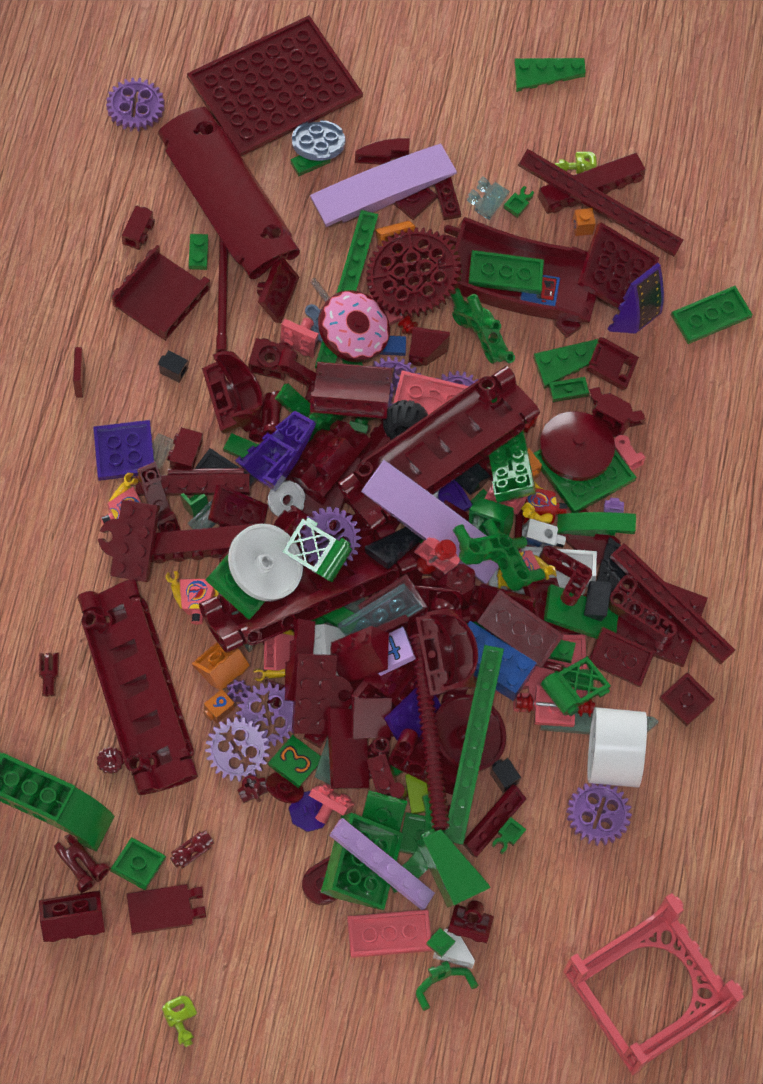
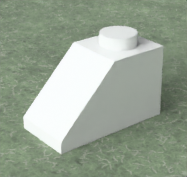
(458, 953)

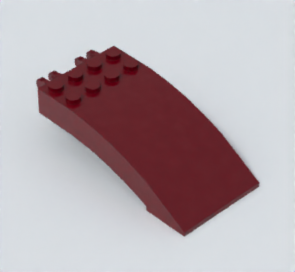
(572, 301)

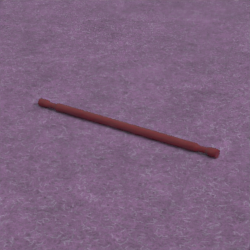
(437, 589)

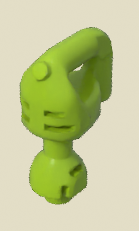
(581, 164)
(176, 1018)

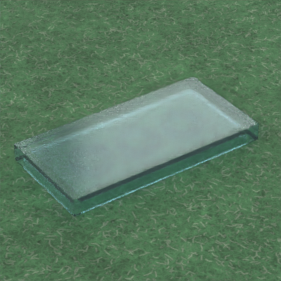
(388, 607)

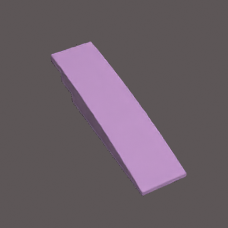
(383, 185)
(421, 512)

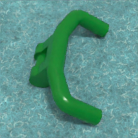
(439, 973)

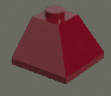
(427, 345)

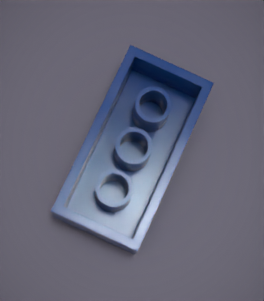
(514, 668)

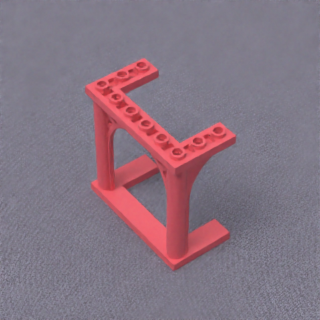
(723, 998)

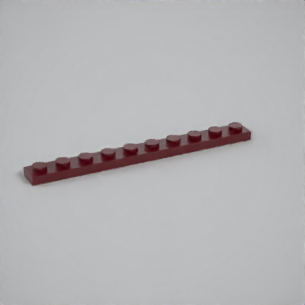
(600, 202)

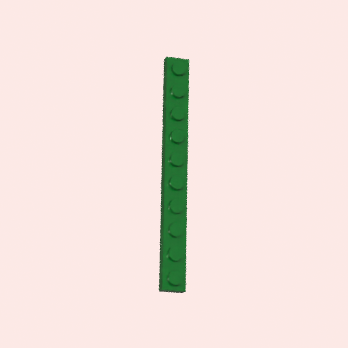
(353, 267)
(474, 743)

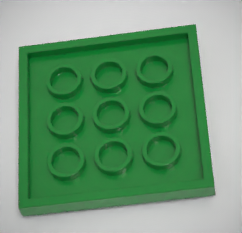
(583, 494)

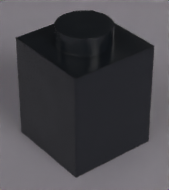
(173, 366)
(504, 774)

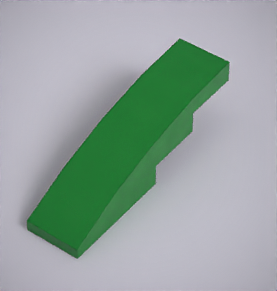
(596, 523)

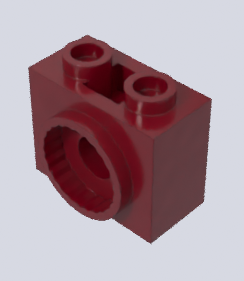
(263, 351)

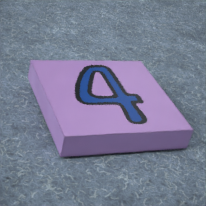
(399, 650)

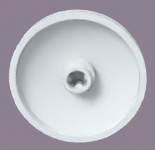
(261, 565)

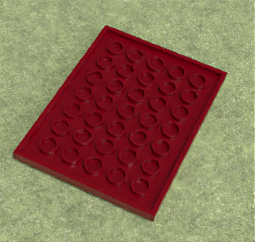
(274, 85)

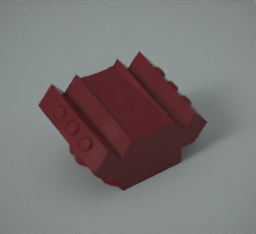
(615, 412)

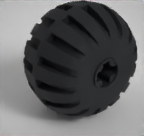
(402, 416)

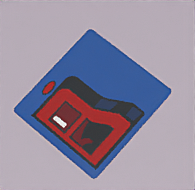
(548, 294)

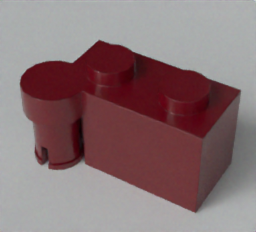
(385, 778)

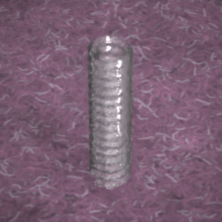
(319, 289)

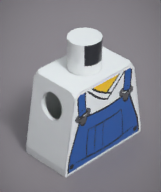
(542, 534)

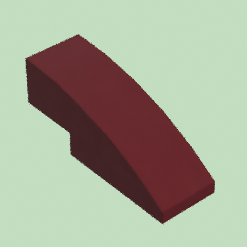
(382, 151)

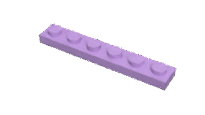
(382, 864)

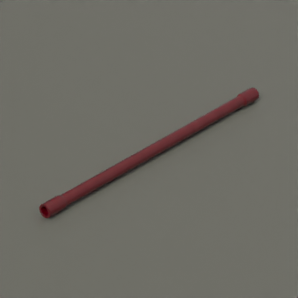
(221, 338)

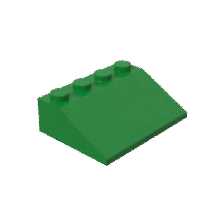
(349, 877)

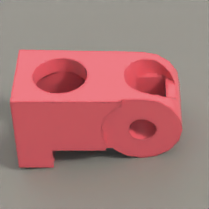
(628, 454)

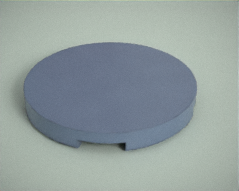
(318, 140)

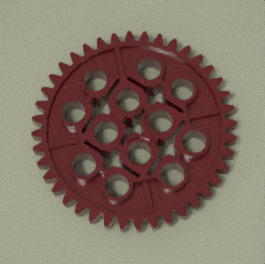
(446, 267)

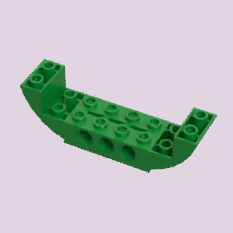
(512, 469)
(53, 801)

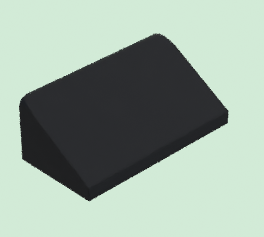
(597, 600)

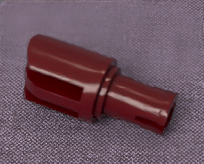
(48, 672)

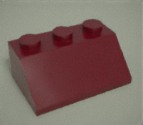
(361, 654)
(71, 916)

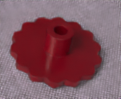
(110, 760)

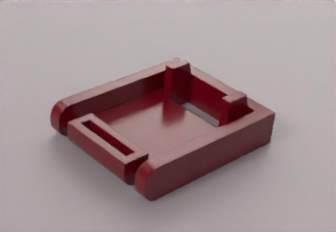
(608, 361)

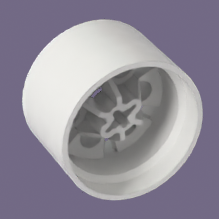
(617, 747)

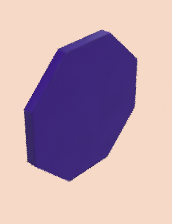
(304, 813)

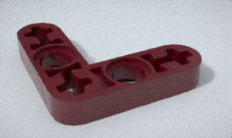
(580, 575)

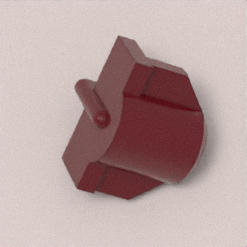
(252, 788)

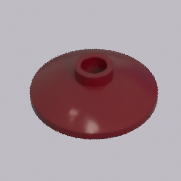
(283, 789)

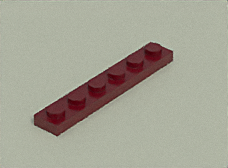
(200, 484)

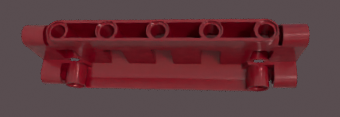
(227, 191)
(446, 441)
(309, 600)
(138, 688)

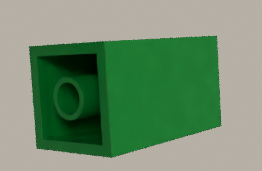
(450, 869)

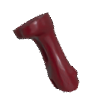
(269, 415)
(69, 857)

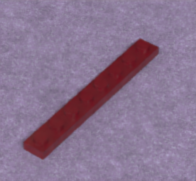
(673, 604)

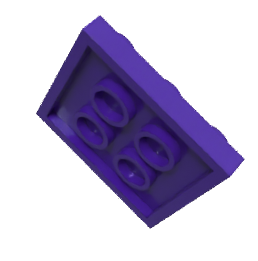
(122, 448)

